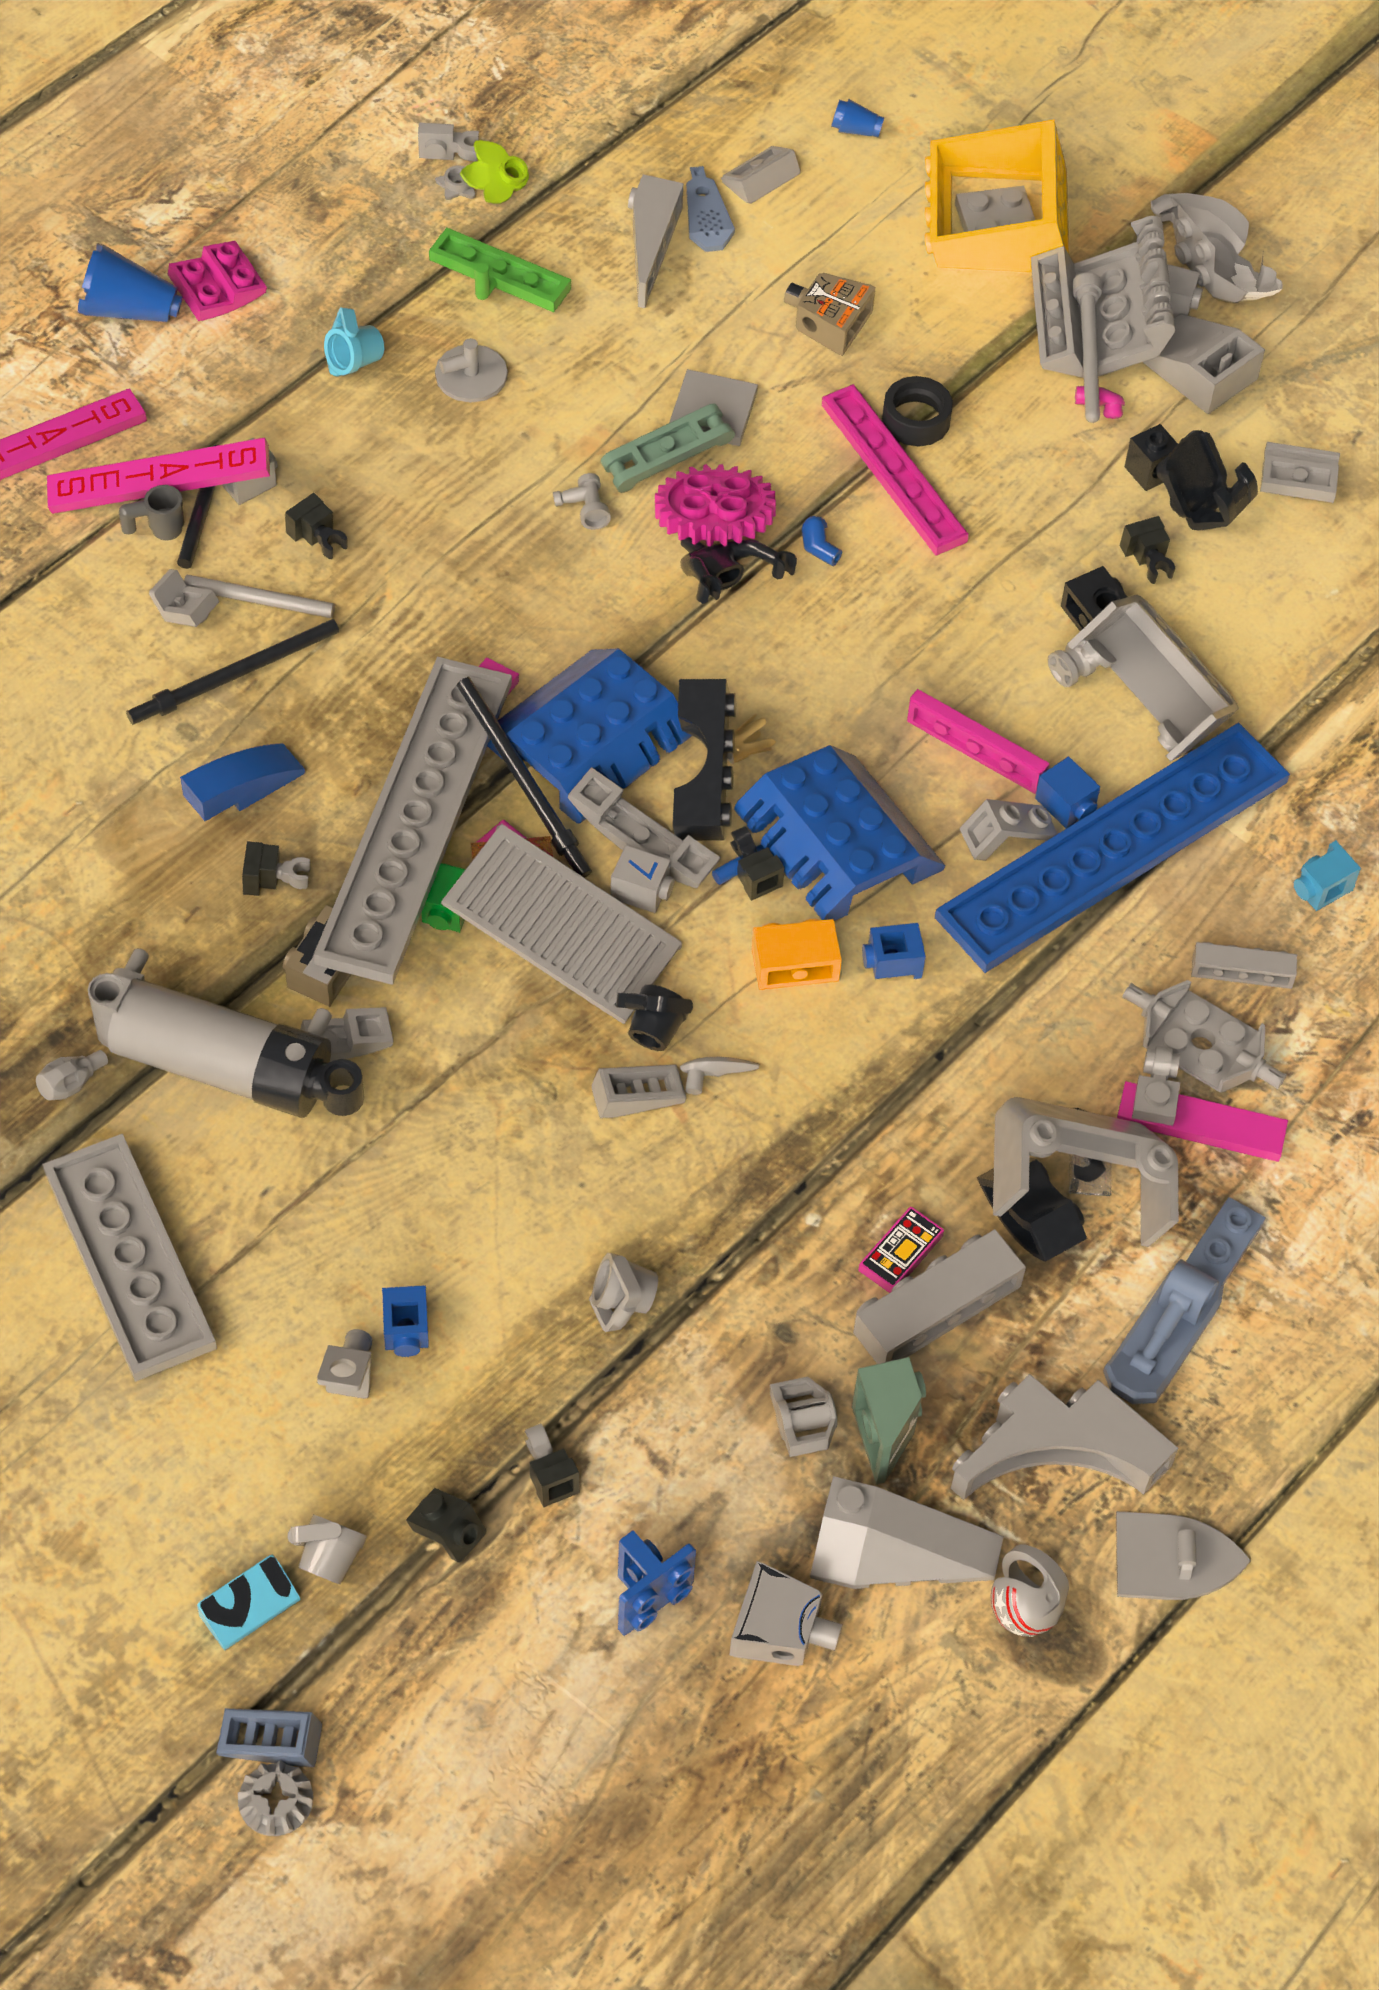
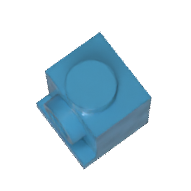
(1327, 877)

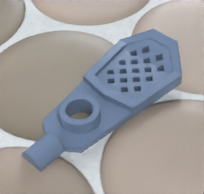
(707, 215)

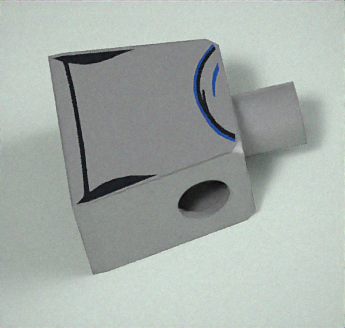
(780, 1620)

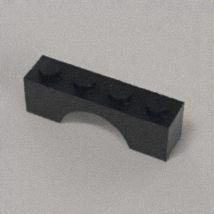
(701, 803)

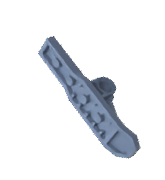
(1181, 1308)

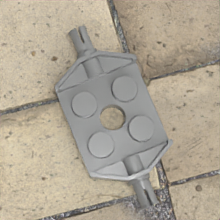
(1180, 1015)

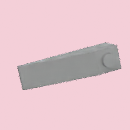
(655, 215)

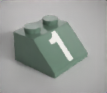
(887, 1411)

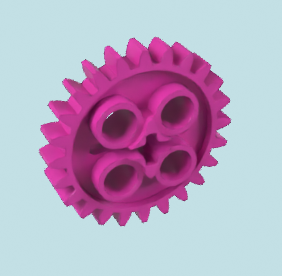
(715, 505)

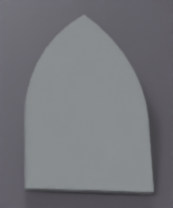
(1172, 1557)

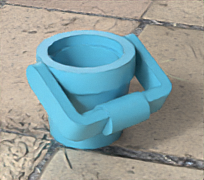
(350, 345)

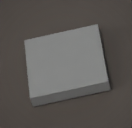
(732, 397)

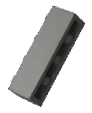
(938, 1298)

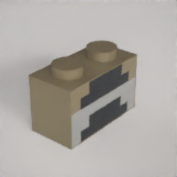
(310, 979)

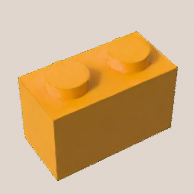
(796, 954)

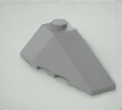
(890, 1539)

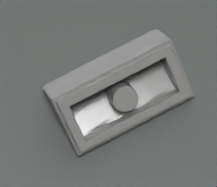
(762, 173)

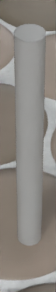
(263, 597)

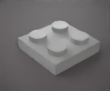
(993, 208)

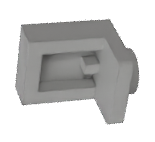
(180, 602)

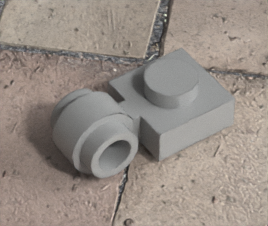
(1156, 1095)

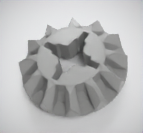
(289, 1813)

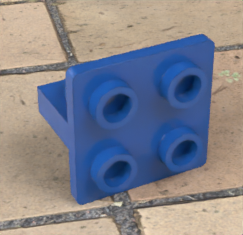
(650, 1581)

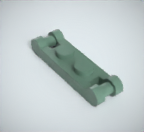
(667, 446)

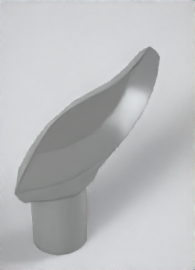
(712, 1067)

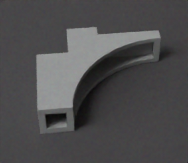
(1088, 1432)

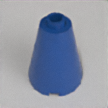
(126, 290)

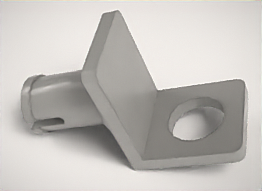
(348, 1368)

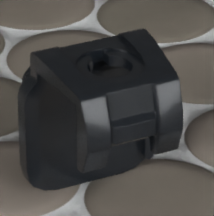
(1198, 483)

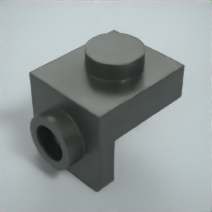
(448, 1523)

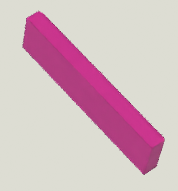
(976, 741)
(1216, 1125)

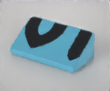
(247, 1602)

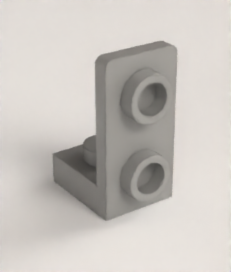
(999, 819)

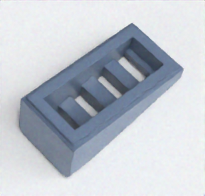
(302, 1755)

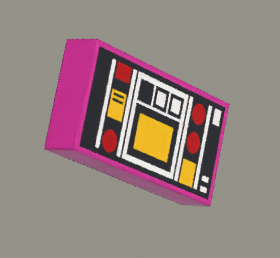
(901, 1249)

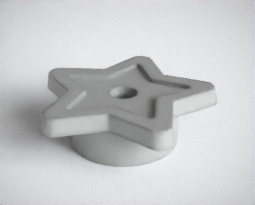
(452, 187)

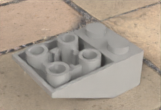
(1208, 361)

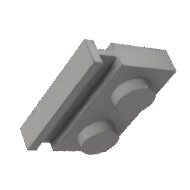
(1300, 472)

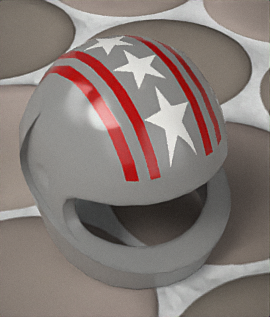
(1022, 1604)

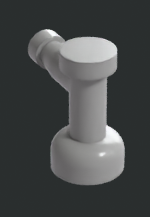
(593, 514)

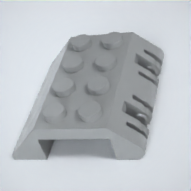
(1131, 313)

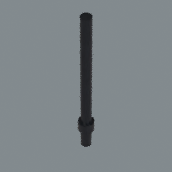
(167, 701)
(562, 839)

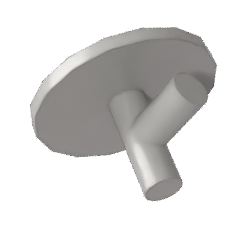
(471, 372)

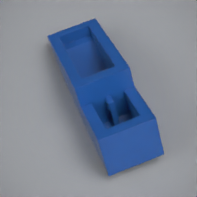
(239, 779)

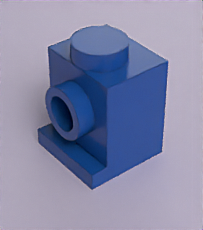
(895, 951)
(405, 1319)

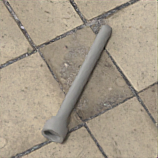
(1087, 291)

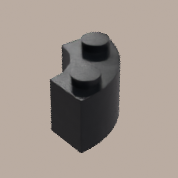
(1041, 1219)

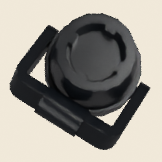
(655, 1016)

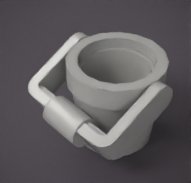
(623, 1288)
(327, 1547)

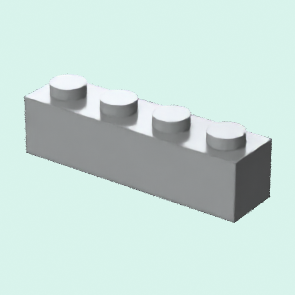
(1244, 965)

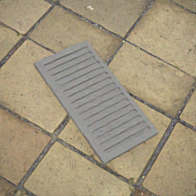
(560, 922)

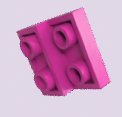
(217, 280)

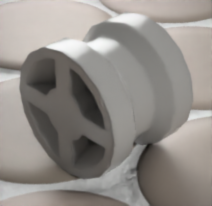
(1069, 665)

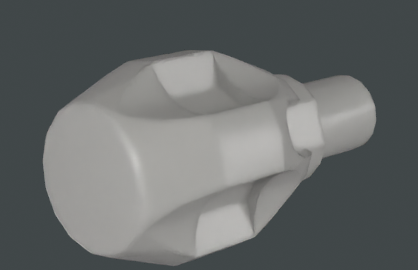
(68, 1075)

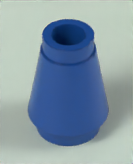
(856, 119)

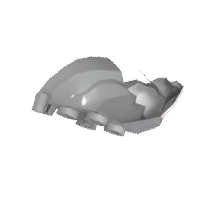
(1209, 240)

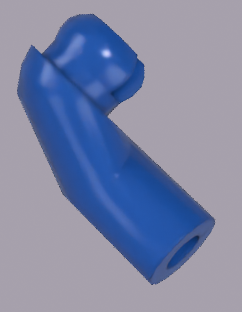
(815, 541)

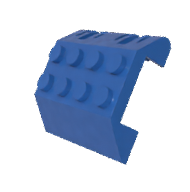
(594, 718)
(834, 824)

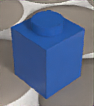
(1067, 792)

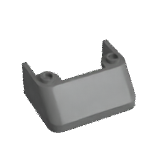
(1158, 671)
(1041, 1128)

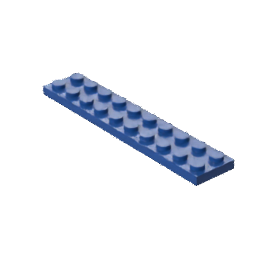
(1111, 847)

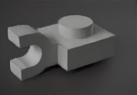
(441, 142)

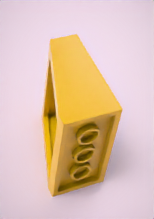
(1004, 153)

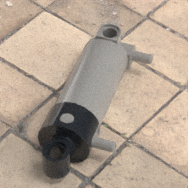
(221, 1045)

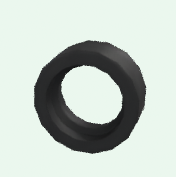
(917, 390)

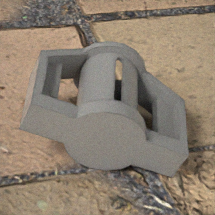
(803, 1415)

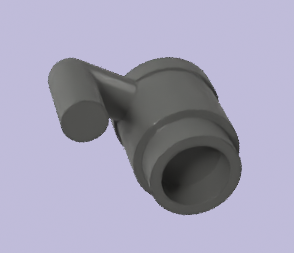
(163, 509)

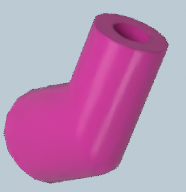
(1111, 401)

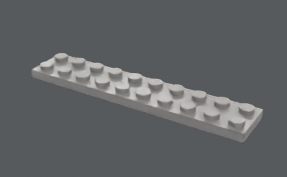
(410, 826)

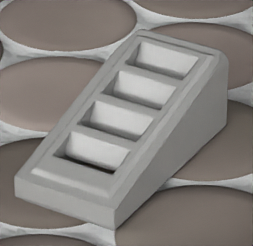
(623, 1103)

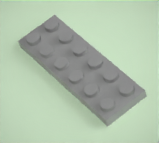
(129, 1257)

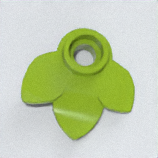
(491, 172)

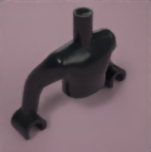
(718, 566)

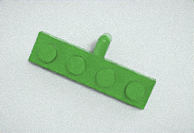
(499, 270)

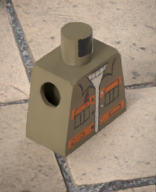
(831, 309)

